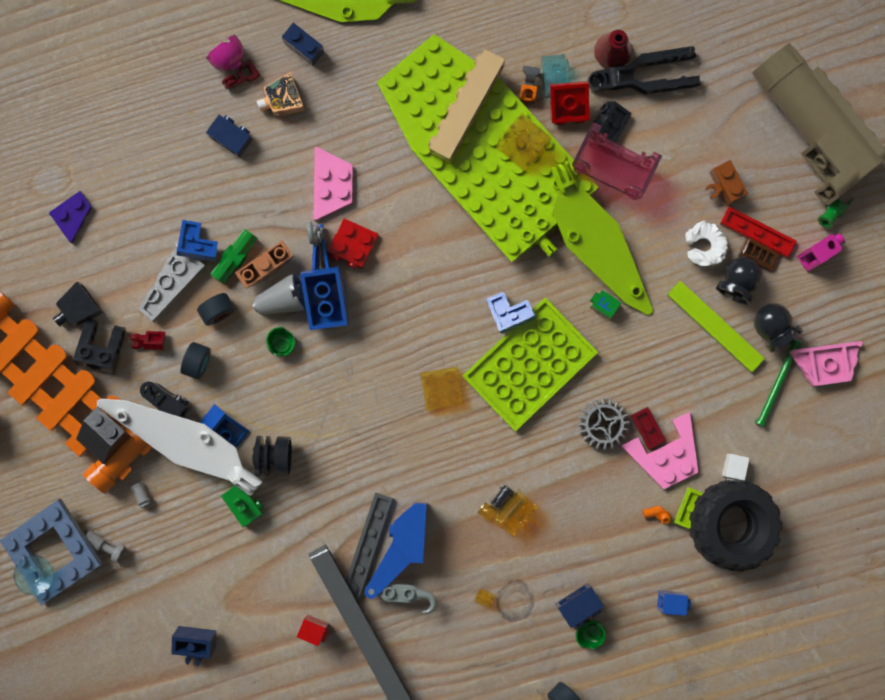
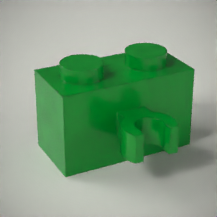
(242, 505)

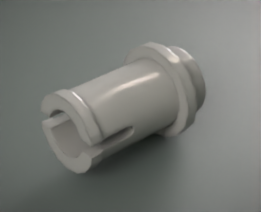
(141, 495)

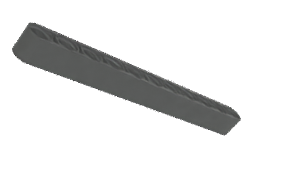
(358, 624)

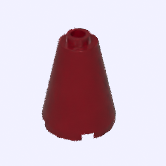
(613, 49)

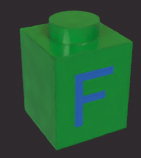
(604, 304)

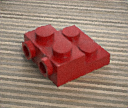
(569, 102)
(352, 244)

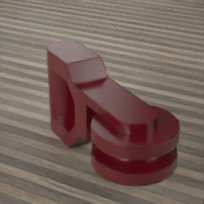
(230, 81)

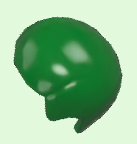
(280, 342)
(591, 634)

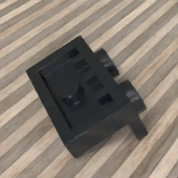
(612, 119)

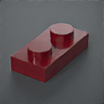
(648, 428)

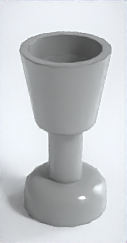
(98, 544)

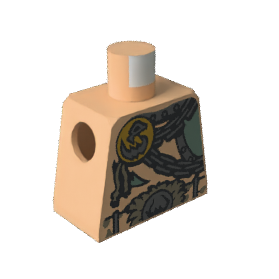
(281, 97)

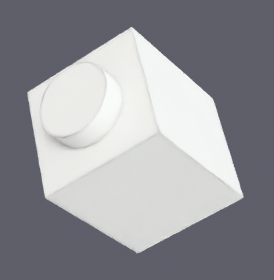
(735, 467)

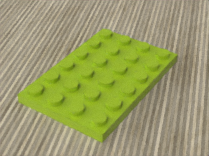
(530, 365)

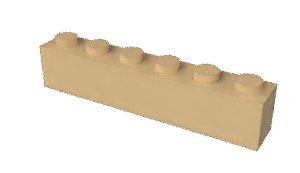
(467, 106)

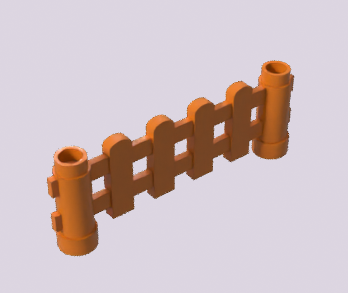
(58, 410)

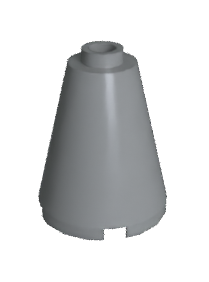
(281, 297)

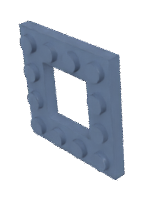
(60, 518)

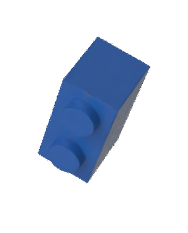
(673, 602)

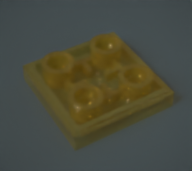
(442, 388)

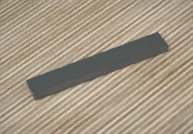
(368, 543)

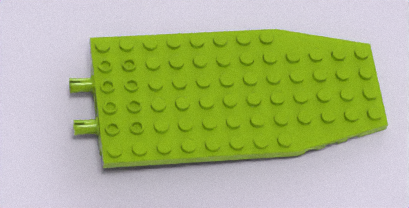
(493, 190)

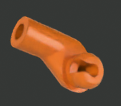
(657, 512)

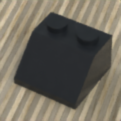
(101, 435)

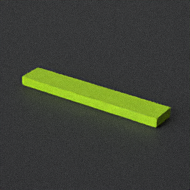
(715, 326)

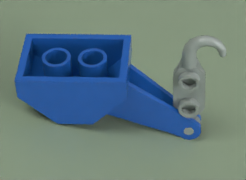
(323, 288)
(406, 548)

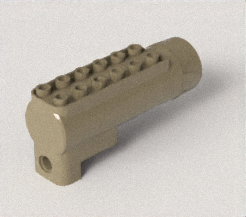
(839, 141)

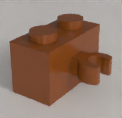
(727, 183)

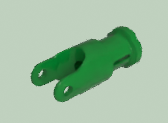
(833, 211)

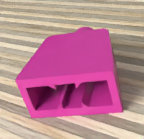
(821, 251)

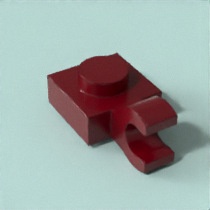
(150, 341)

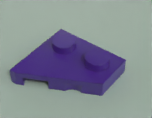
(71, 215)

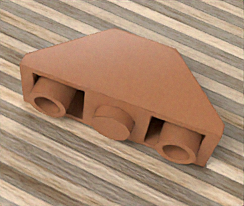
(265, 265)

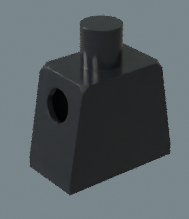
(76, 306)

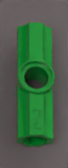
(234, 256)

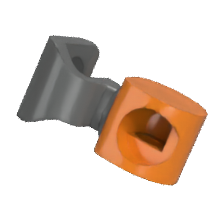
(529, 90)

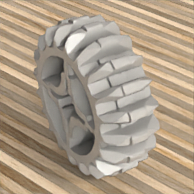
(606, 432)

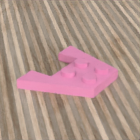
(672, 461)

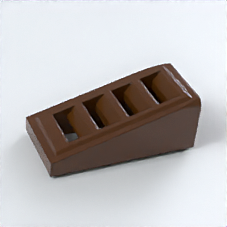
(756, 245)

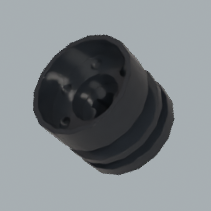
(272, 456)

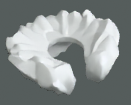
(718, 244)

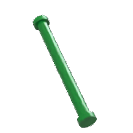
(777, 385)

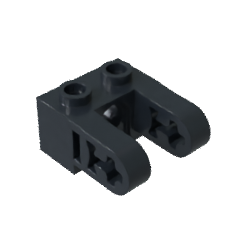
(96, 357)
(166, 401)

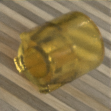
(488, 512)
(484, 597)

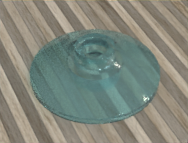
(24, 575)

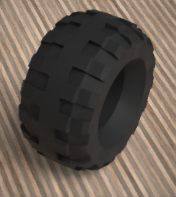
(761, 530)

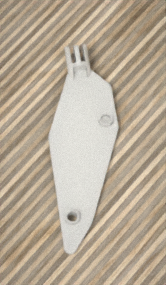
(183, 442)

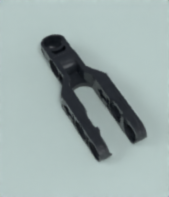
(622, 76)

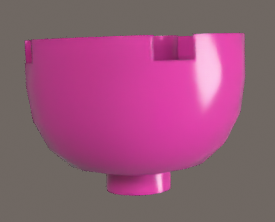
(227, 55)

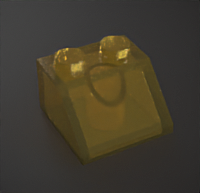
(524, 142)

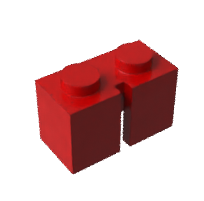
(313, 630)

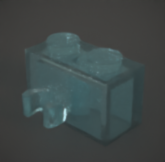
(554, 71)

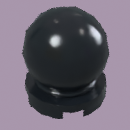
(741, 278)
(775, 324)

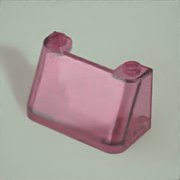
(615, 164)

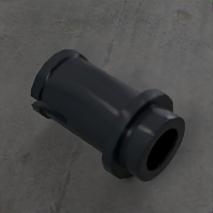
(502, 497)

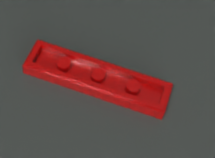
(758, 231)

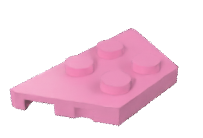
(331, 184)
(827, 363)

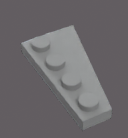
(170, 284)

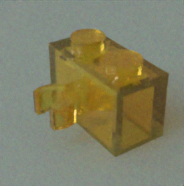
(516, 513)

